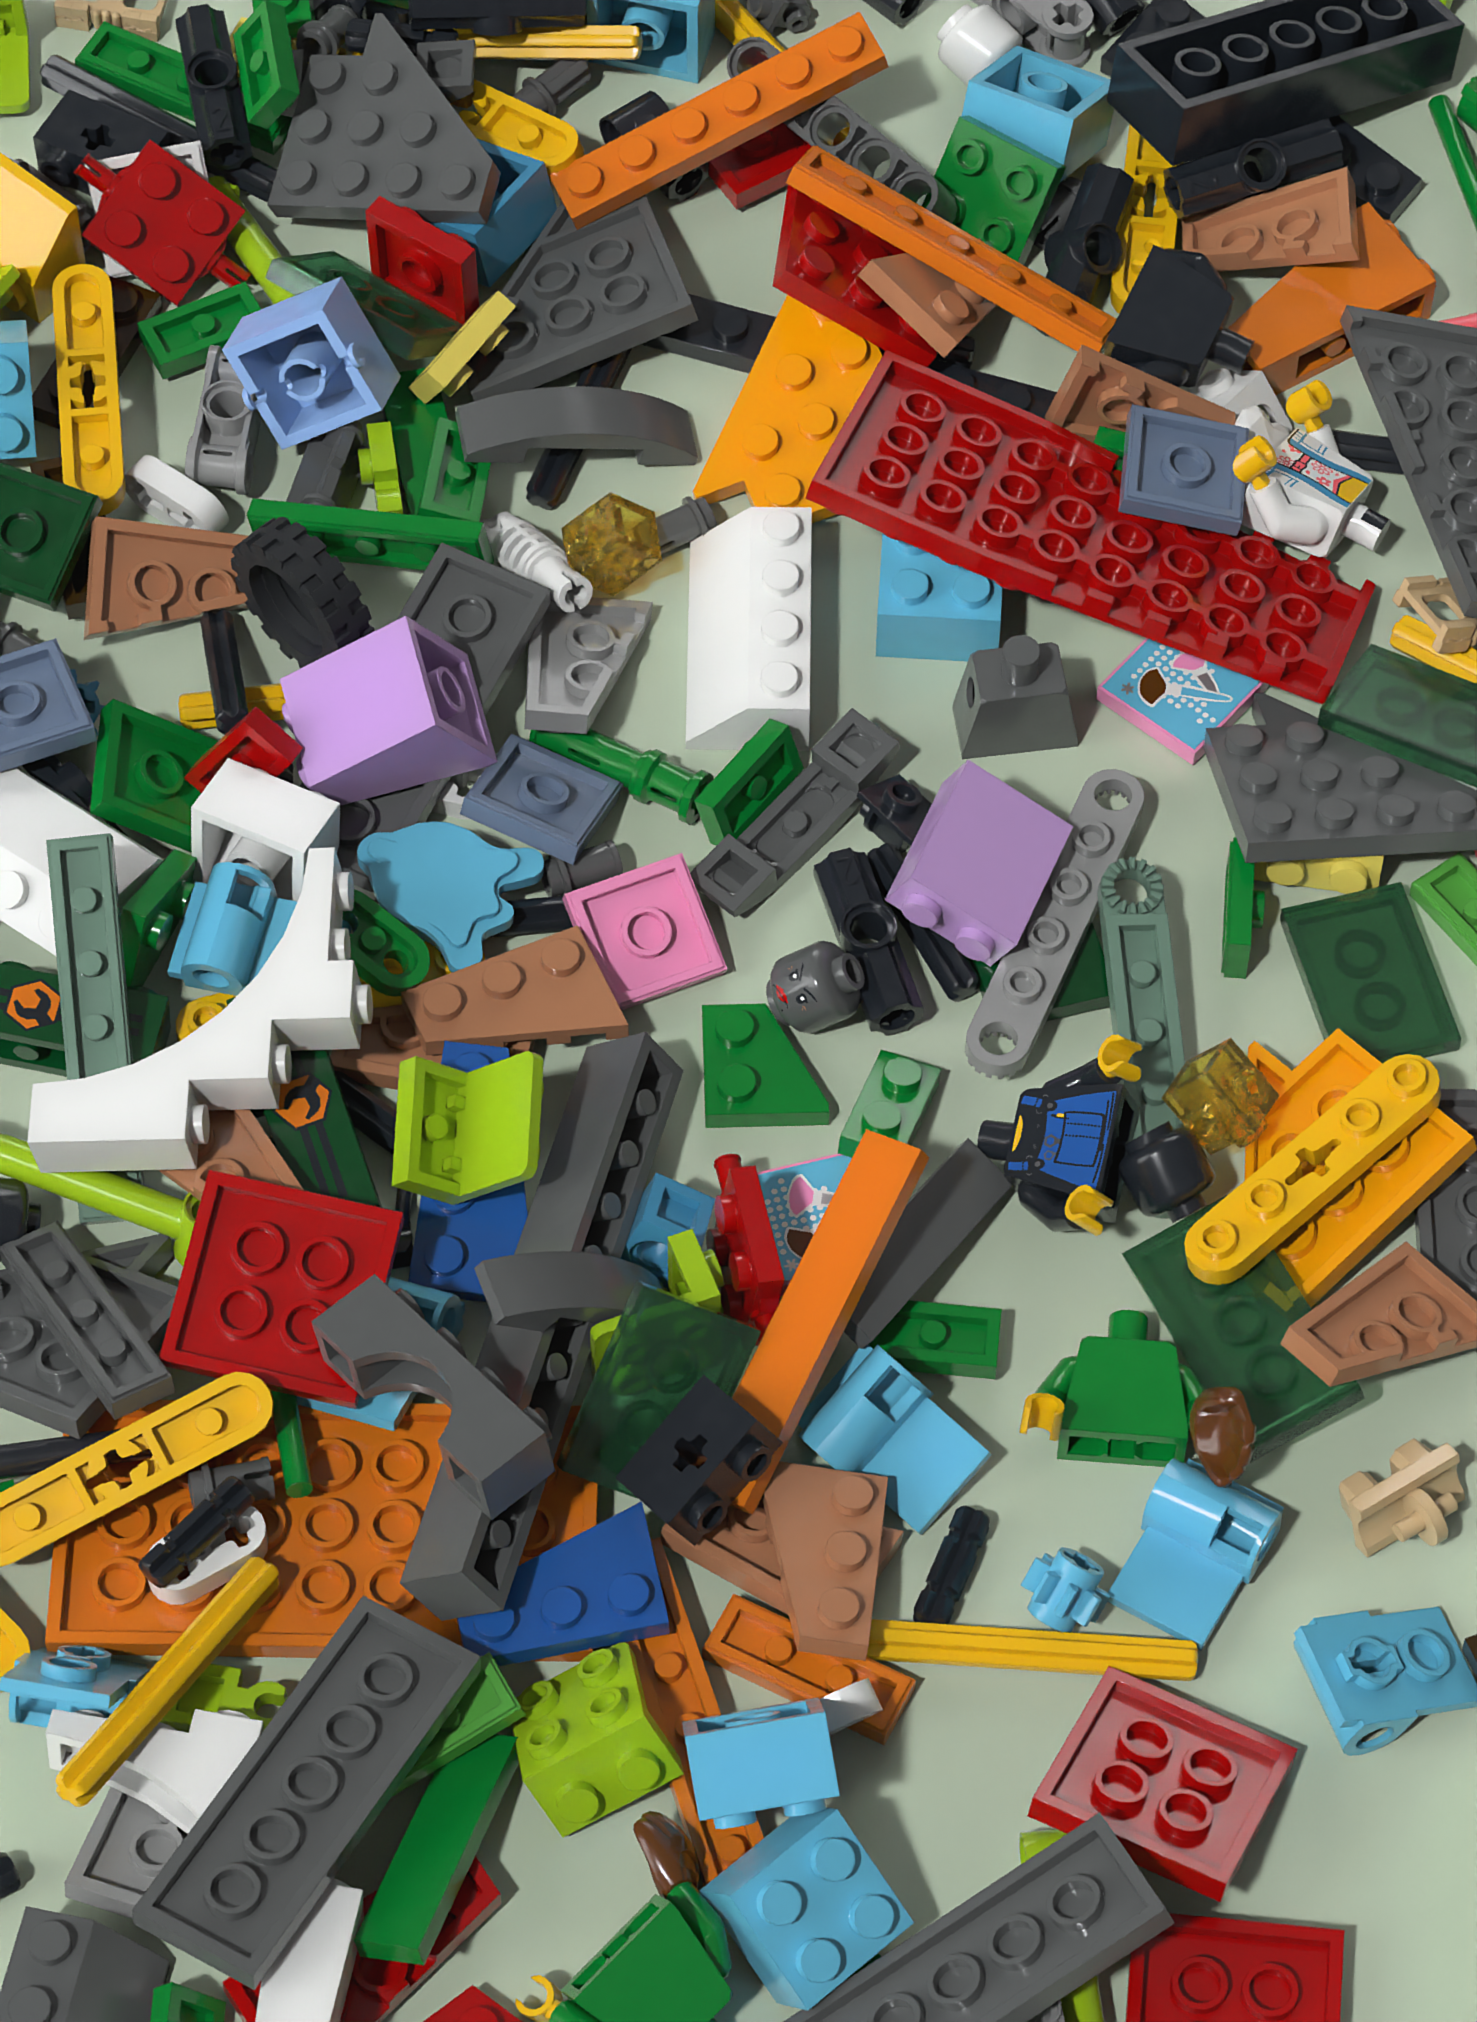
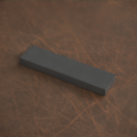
(926, 1234)
(87, 1320)

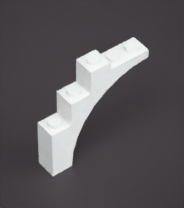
(159, 1107)
(179, 1779)

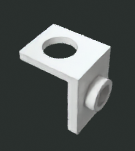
(1240, 391)

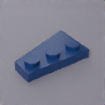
(577, 1596)

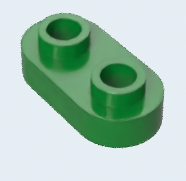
(381, 936)

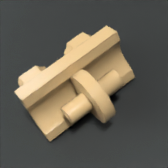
(1408, 1502)

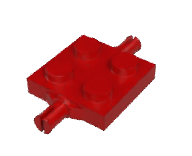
(162, 222)
(745, 1246)

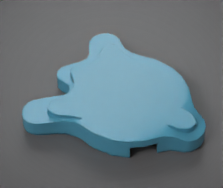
(447, 884)

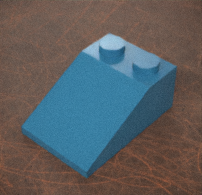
(517, 215)

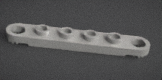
(1037, 967)

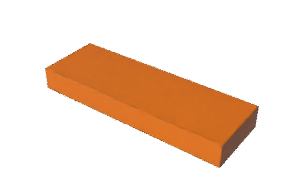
(764, 1651)

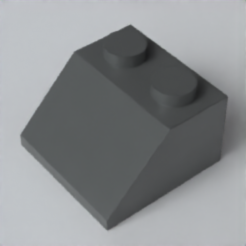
(77, 1972)

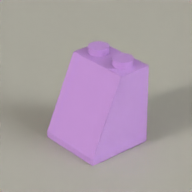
(386, 714)

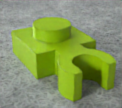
(379, 467)
(220, 1690)

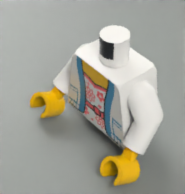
(1305, 486)

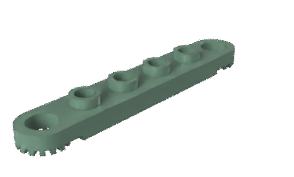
(1142, 988)

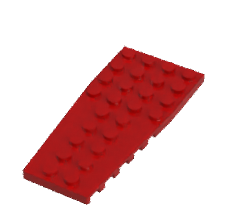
(1043, 518)

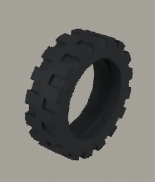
(299, 591)

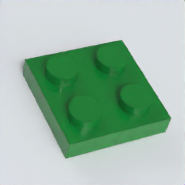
(143, 773)

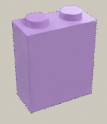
(979, 864)

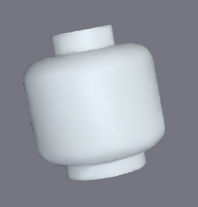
(975, 40)

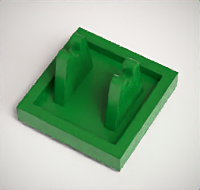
(997, 186)

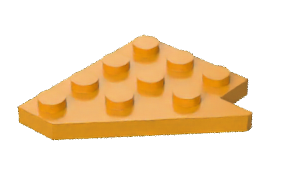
(789, 411)
(1375, 1201)

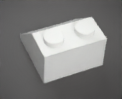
(260, 824)

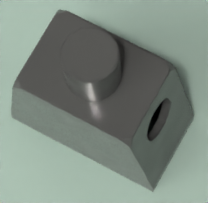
(1014, 701)

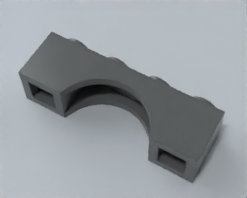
(386, 1346)

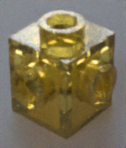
(612, 543)
(1221, 1097)

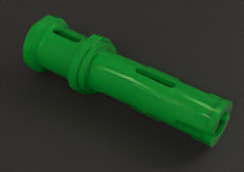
(644, 774)

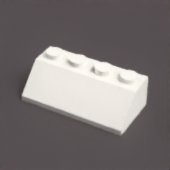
(749, 628)
(27, 819)

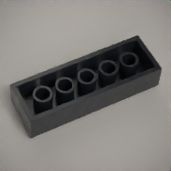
(1277, 69)

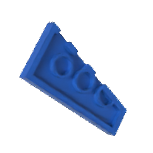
(460, 1236)

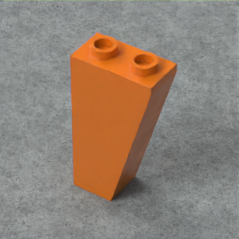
(1300, 316)

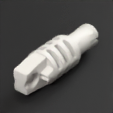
(532, 555)

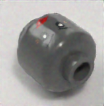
(815, 987)

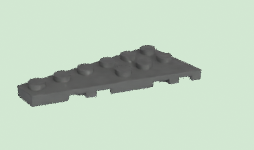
(1427, 399)

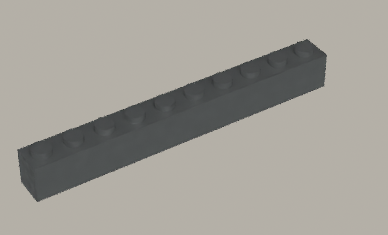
(582, 1204)

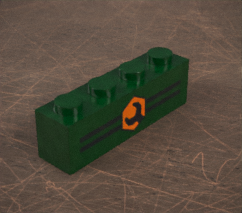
(33, 1020)
(317, 1131)

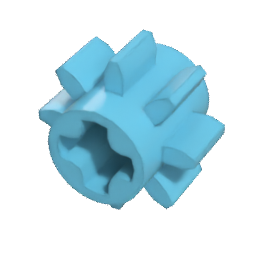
(1065, 1590)

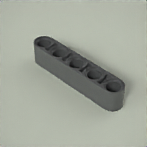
(864, 145)

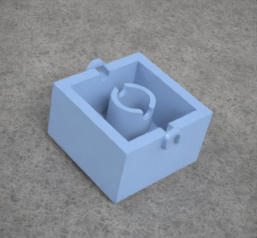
(311, 363)

